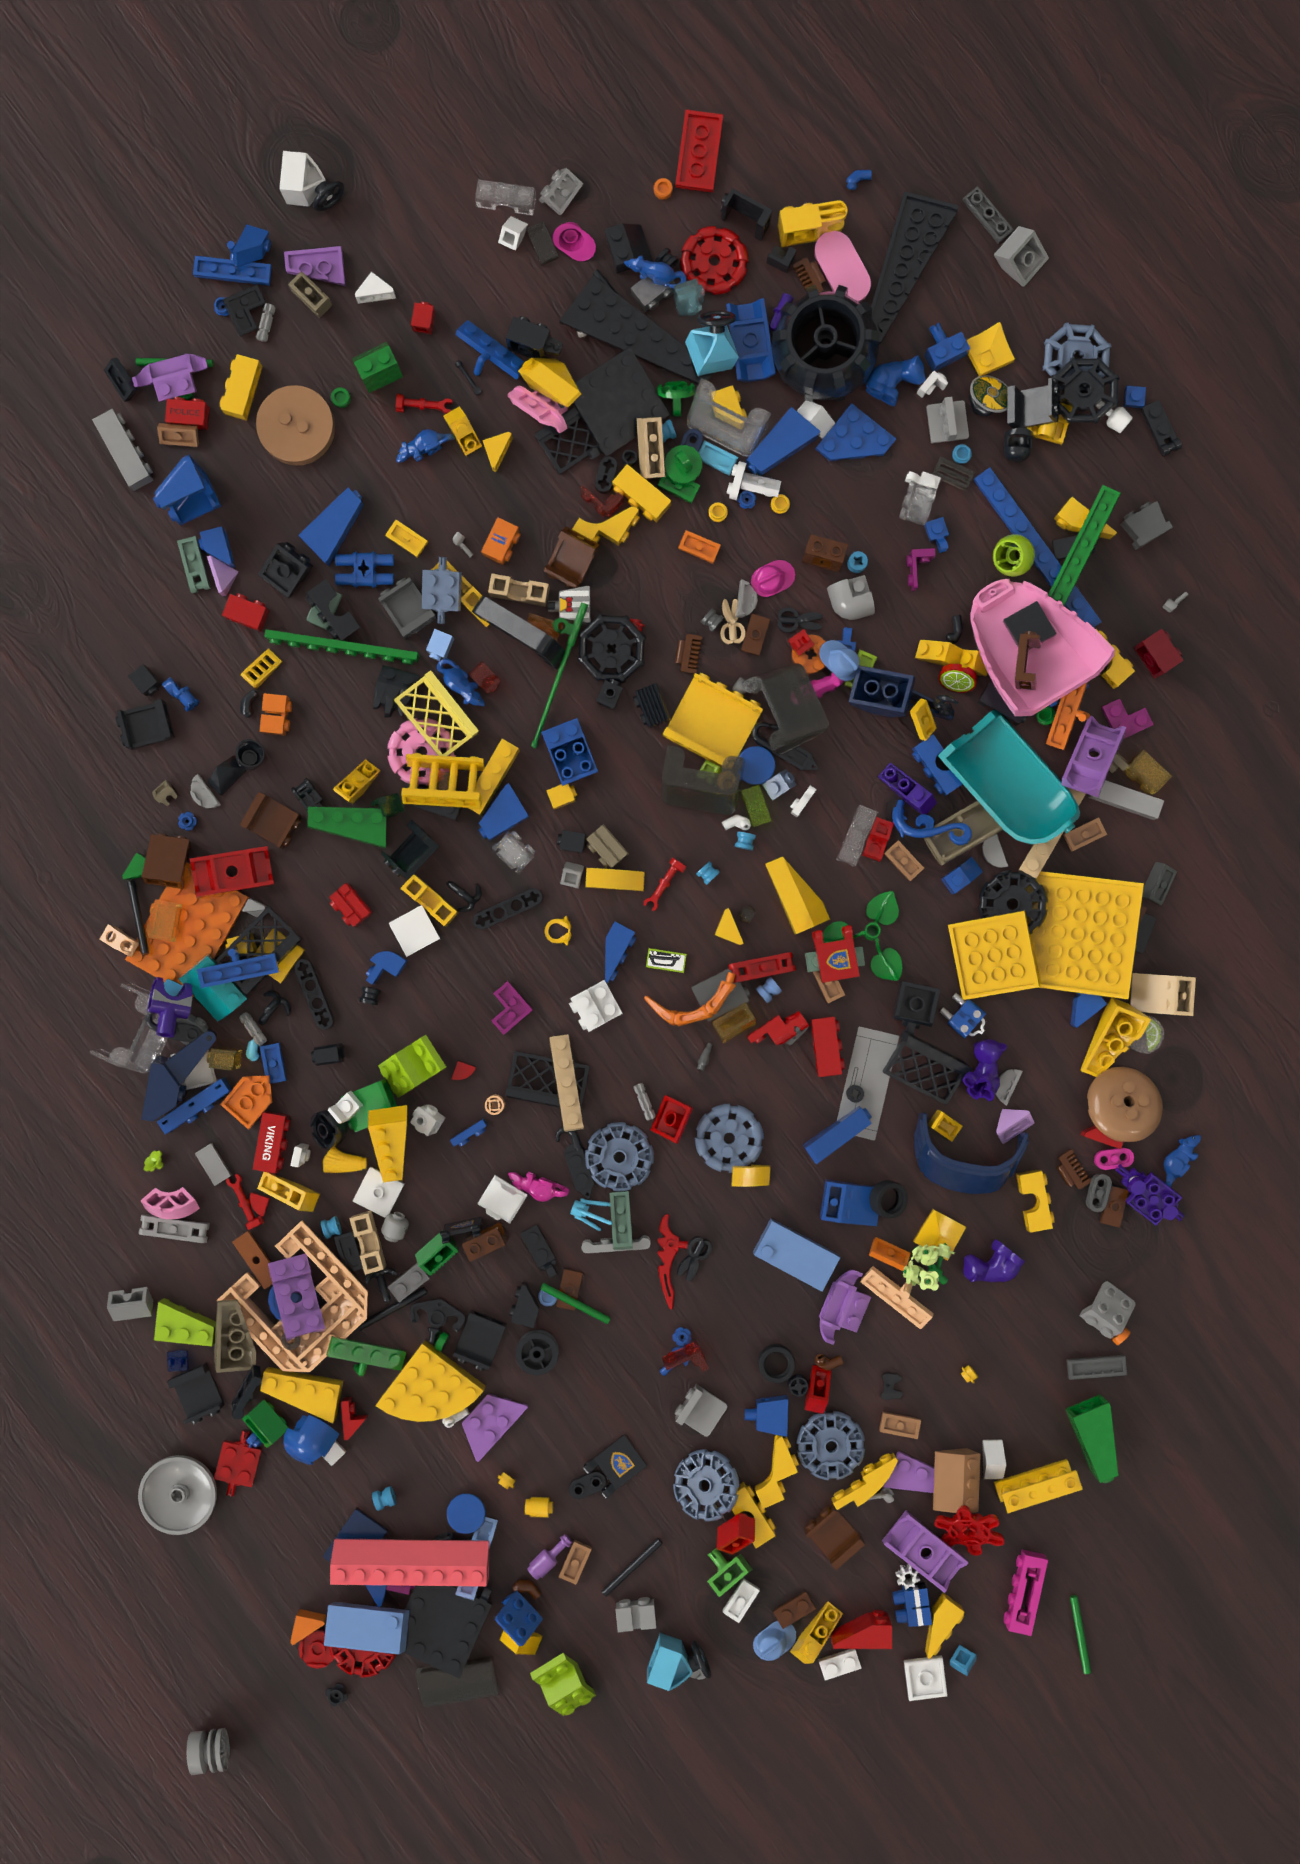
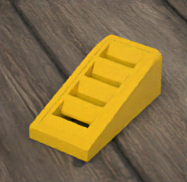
(257, 663)

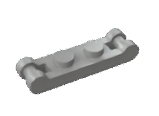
(174, 1229)
(606, 1245)

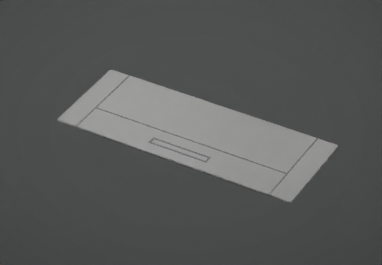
(868, 1060)

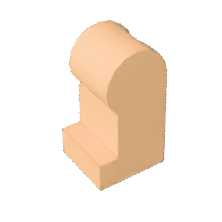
(119, 940)

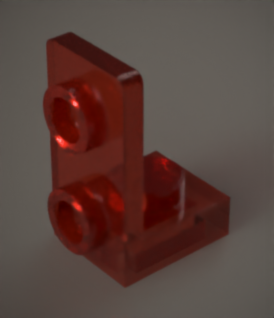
(611, 506)
(684, 1354)

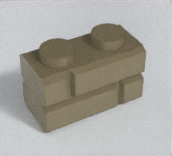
(310, 294)
(606, 846)

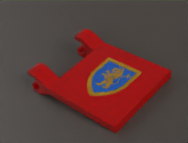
(837, 958)

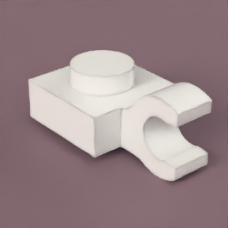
(925, 479)

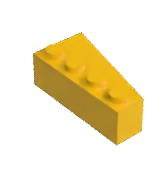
(388, 1138)
(305, 1391)

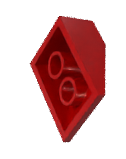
(864, 1632)

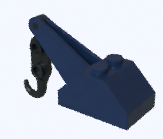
(890, 694)
(168, 1075)

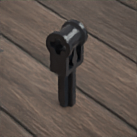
(309, 796)

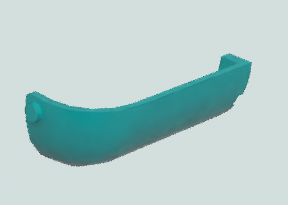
(1011, 781)

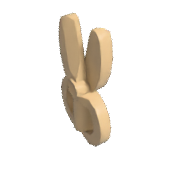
(732, 623)

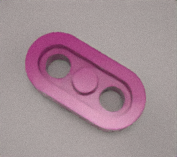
(1113, 1158)

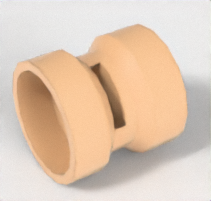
(498, 1104)

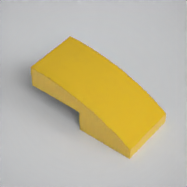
(750, 1175)

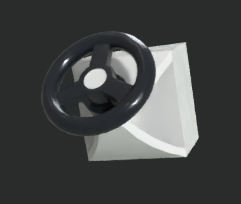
(304, 183)

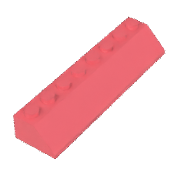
(410, 1562)

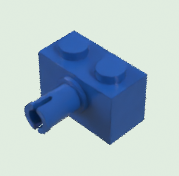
(946, 350)

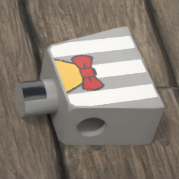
(570, 602)

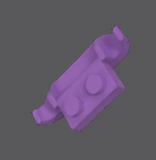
(171, 376)
(843, 1306)

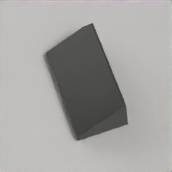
(1158, 883)

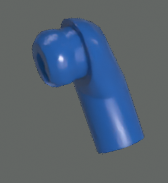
(856, 176)

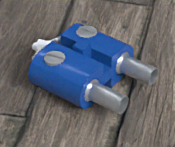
(966, 1018)

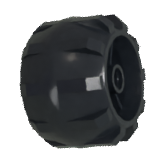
(832, 382)

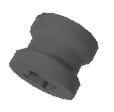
(712, 620)

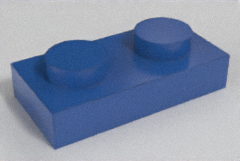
(273, 1062)
(462, 1138)

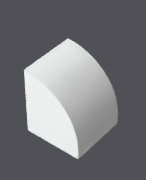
(512, 233)

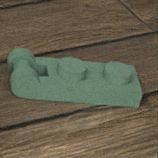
(193, 564)

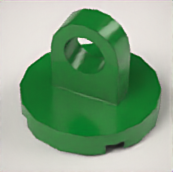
(676, 390)
(683, 464)

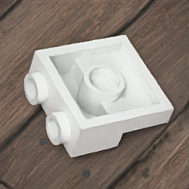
(595, 1006)

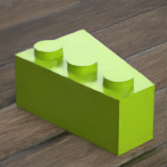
(183, 1326)

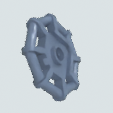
(1073, 345)

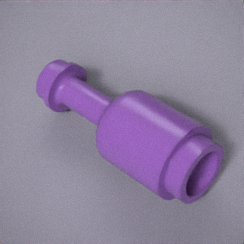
(547, 1559)

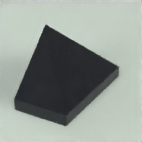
(226, 775)

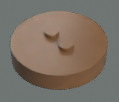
(295, 425)

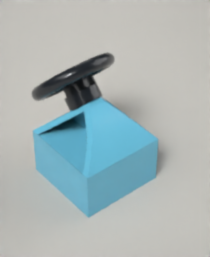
(712, 346)
(671, 1664)

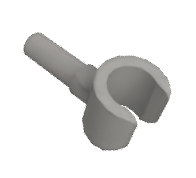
(458, 539)
(1170, 605)
(886, 1494)

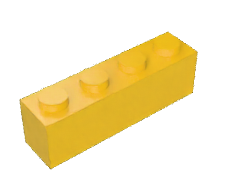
(494, 773)

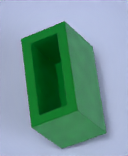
(265, 1423)

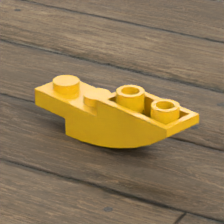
(873, 1479)

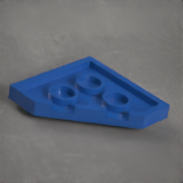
(855, 437)

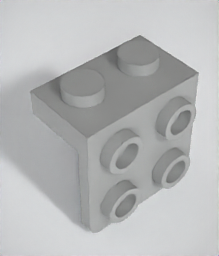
(1109, 1310)
(700, 1410)

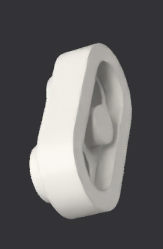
(738, 472)

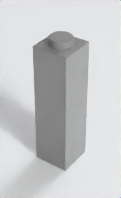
(1130, 800)

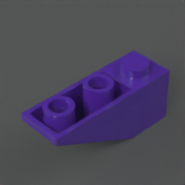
(908, 789)

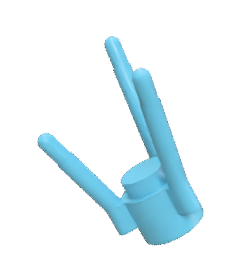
(580, 1211)

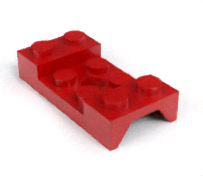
(211, 876)

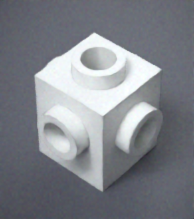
(427, 1119)

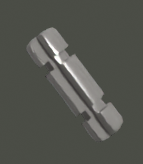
(265, 323)
(253, 1028)
(644, 1101)

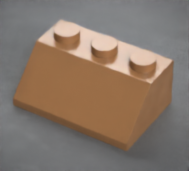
(956, 1480)

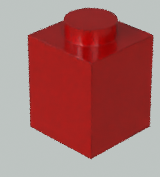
(423, 318)

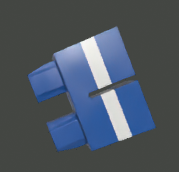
(916, 1605)

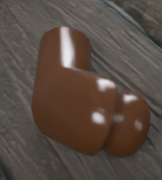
(826, 1363)
(526, 1585)

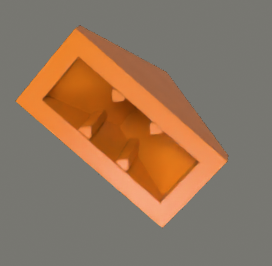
(306, 1623)

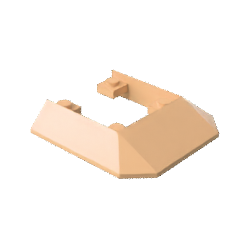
(341, 1314)

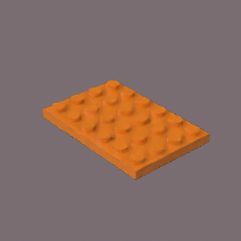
(200, 931)

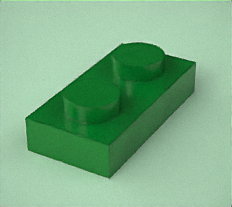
(684, 491)

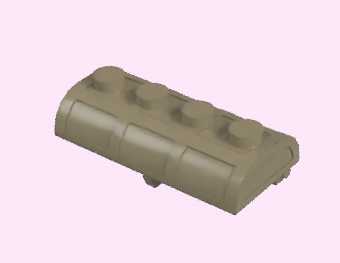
(979, 821)

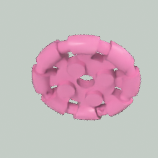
(411, 746)

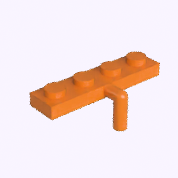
(1065, 717)

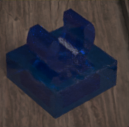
(177, 1360)

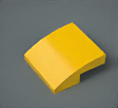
(287, 963)

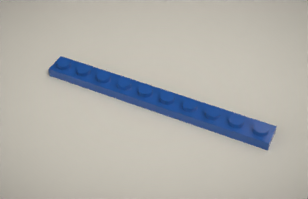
(1019, 524)

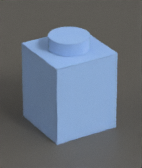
(439, 645)

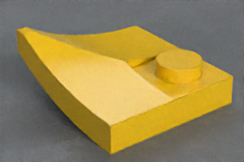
(989, 350)
(939, 1229)

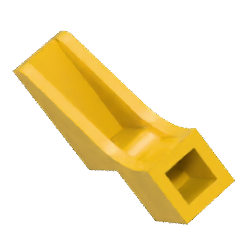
(613, 529)
(948, 653)
(783, 1466)

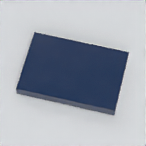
(358, 1527)

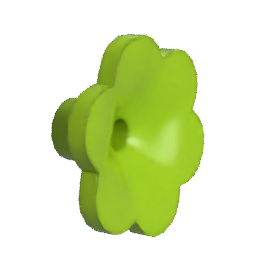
(153, 1161)

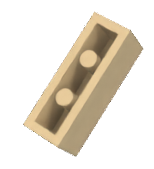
(650, 447)

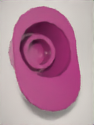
(574, 241)
(773, 578)

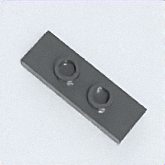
(1096, 1367)

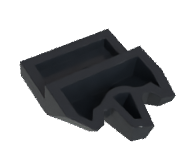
(389, 686)

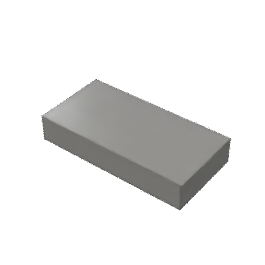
(213, 1164)

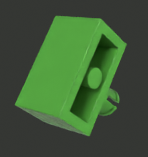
(728, 1572)

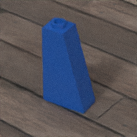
(783, 441)
(332, 526)
(837, 1134)

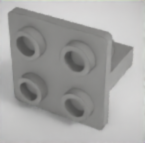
(947, 421)

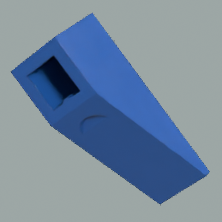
(616, 943)

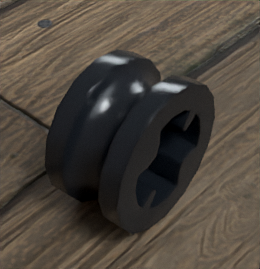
(859, 1097)

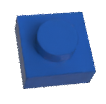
(1134, 396)

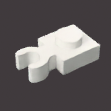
(798, 805)

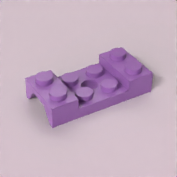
(1087, 772)
(291, 1277)
(910, 1537)

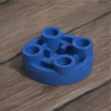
(758, 765)
(466, 1513)

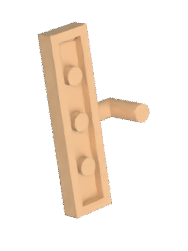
(897, 1297)

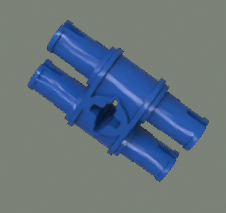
(358, 561)

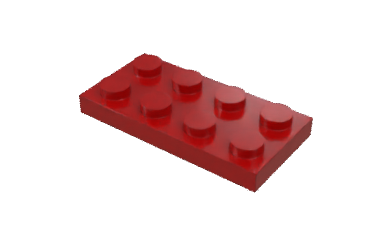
(699, 151)

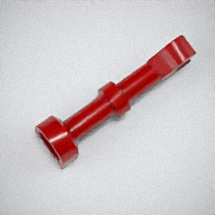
(401, 401)
(675, 865)
(244, 1203)

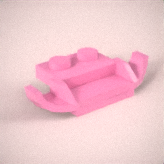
(539, 407)

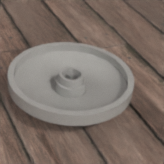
(177, 1495)

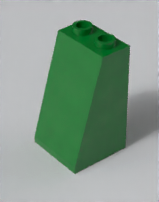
(1095, 1434)

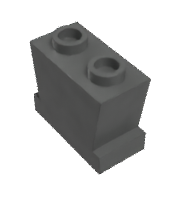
(1145, 524)

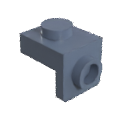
(779, 784)

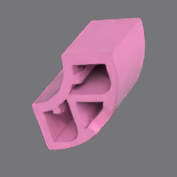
(170, 1205)

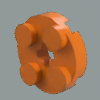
(811, 665)

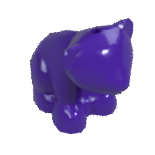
(985, 1080)
(1000, 1268)

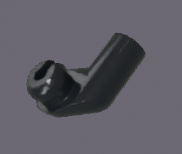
(977, 409)
(957, 630)
(245, 704)

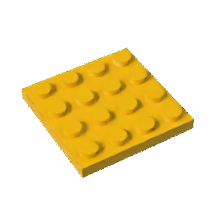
(994, 955)

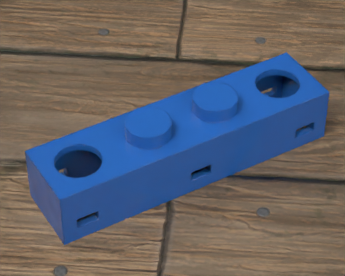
(202, 1102)

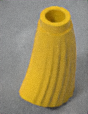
(340, 1162)

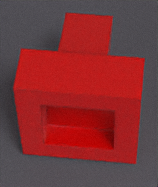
(801, 642)

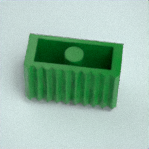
(435, 1254)

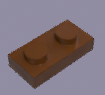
(794, 1609)

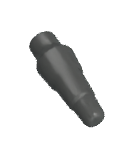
(704, 1058)

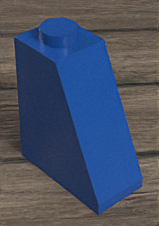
(503, 814)

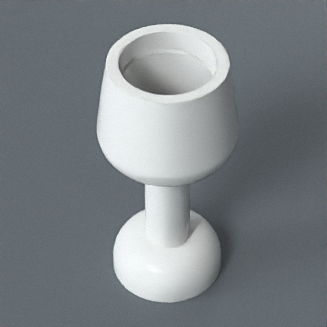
(1117, 419)

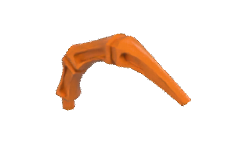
(704, 1012)

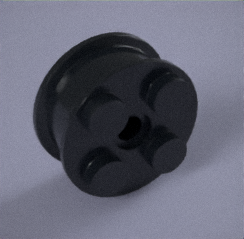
(539, 1341)

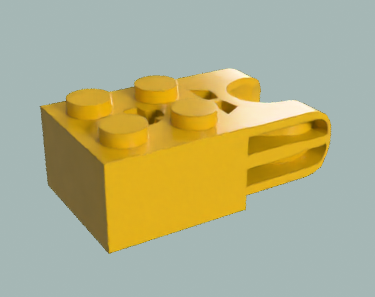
(810, 222)

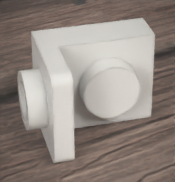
(931, 382)
(345, 1108)

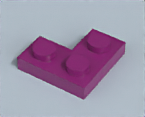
(1117, 717)
(515, 1008)

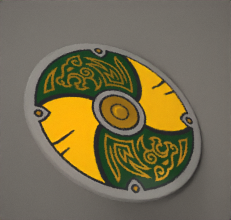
(989, 393)

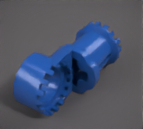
(183, 694)

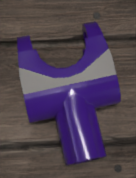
(169, 1006)

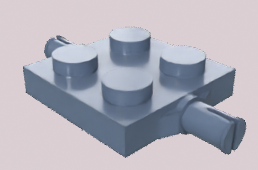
(441, 590)

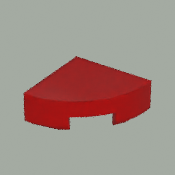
(463, 1071)
(259, 1203)

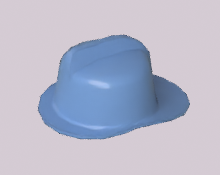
(839, 659)
(774, 1641)

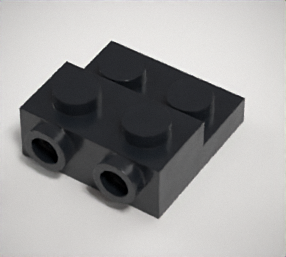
(285, 568)

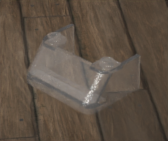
(145, 1045)

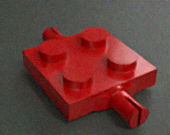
(237, 1463)

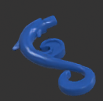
(929, 830)

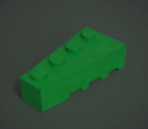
(358, 824)

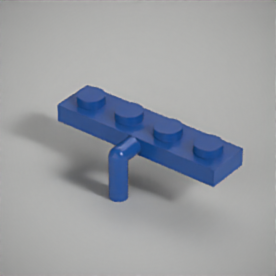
(225, 270)
(489, 349)
(237, 969)

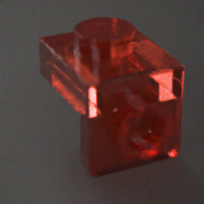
(484, 677)

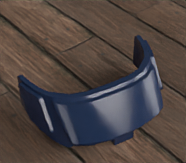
(961, 1175)

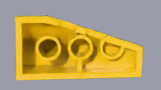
(798, 899)
(1116, 1030)

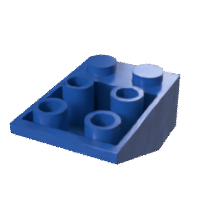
(569, 752)
(847, 1203)

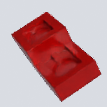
(878, 839)

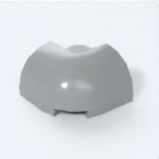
(851, 598)

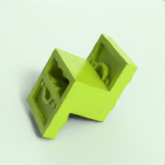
(411, 1066)
(563, 1684)

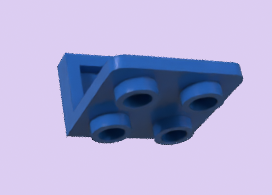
(518, 1618)

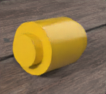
(538, 1507)

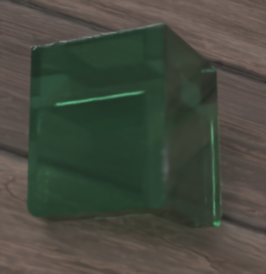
(389, 805)

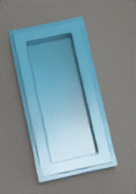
(717, 458)

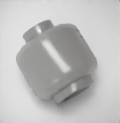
(394, 1227)

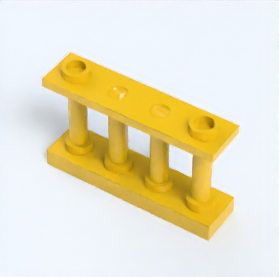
(448, 797)
(1037, 1485)

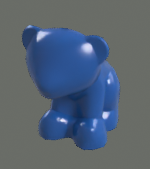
(887, 375)

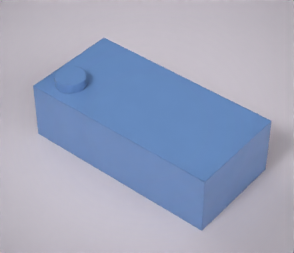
(796, 1254)
(366, 1628)

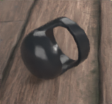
(1017, 448)
(249, 755)

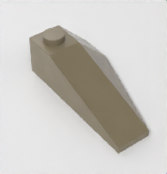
(233, 1342)

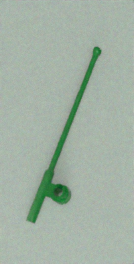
(572, 630)

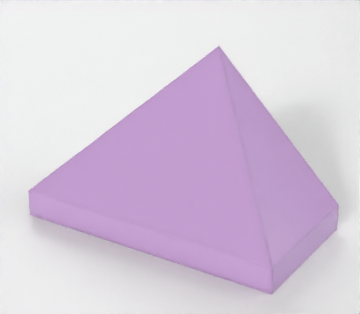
(223, 575)
(1013, 1123)

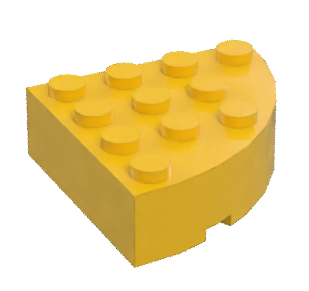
(430, 1388)

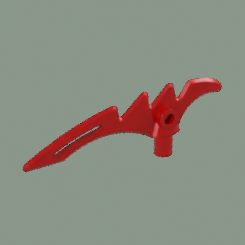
(670, 1244)

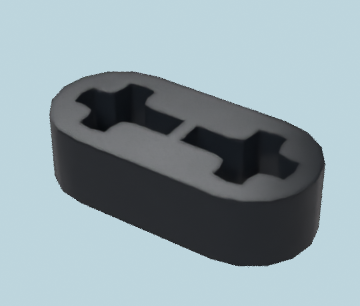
(610, 475)

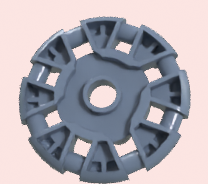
(724, 1126)
(622, 1145)
(822, 1437)
(716, 1481)

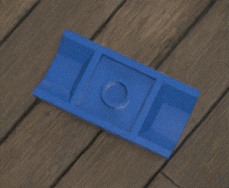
(752, 341)

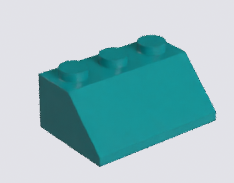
(216, 999)

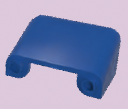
(186, 492)

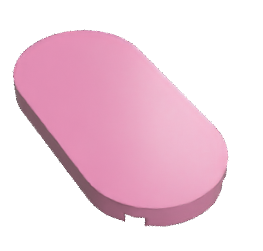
(842, 264)

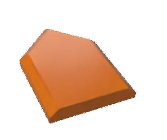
(249, 1099)

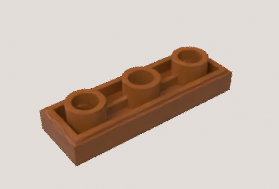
(248, 1249)

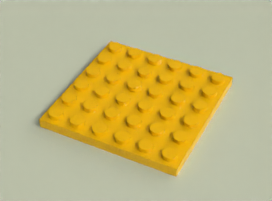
(1087, 934)

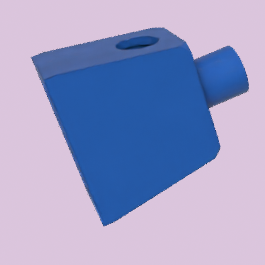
(770, 1415)

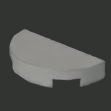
(746, 600)
(202, 794)
(993, 852)
(1008, 1082)

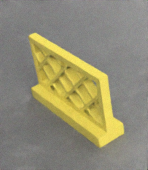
(450, 706)

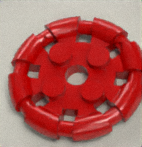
(715, 249)
(368, 1667)

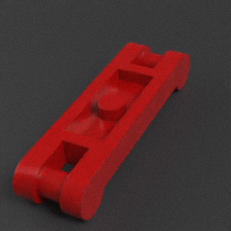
(762, 967)

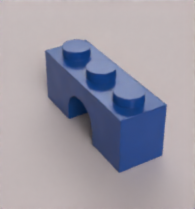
(926, 754)

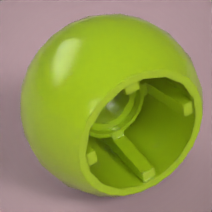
(1005, 553)

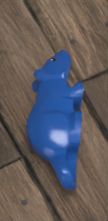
(657, 271)
(425, 442)
(457, 681)
(1177, 1161)

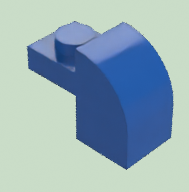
(386, 961)

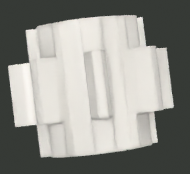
(907, 1582)

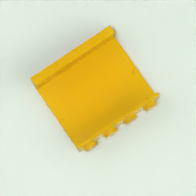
(712, 720)

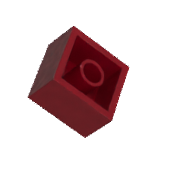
(1158, 653)

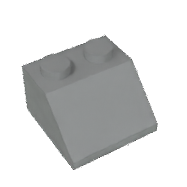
(1021, 255)

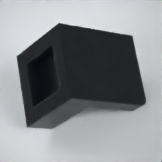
(781, 258)

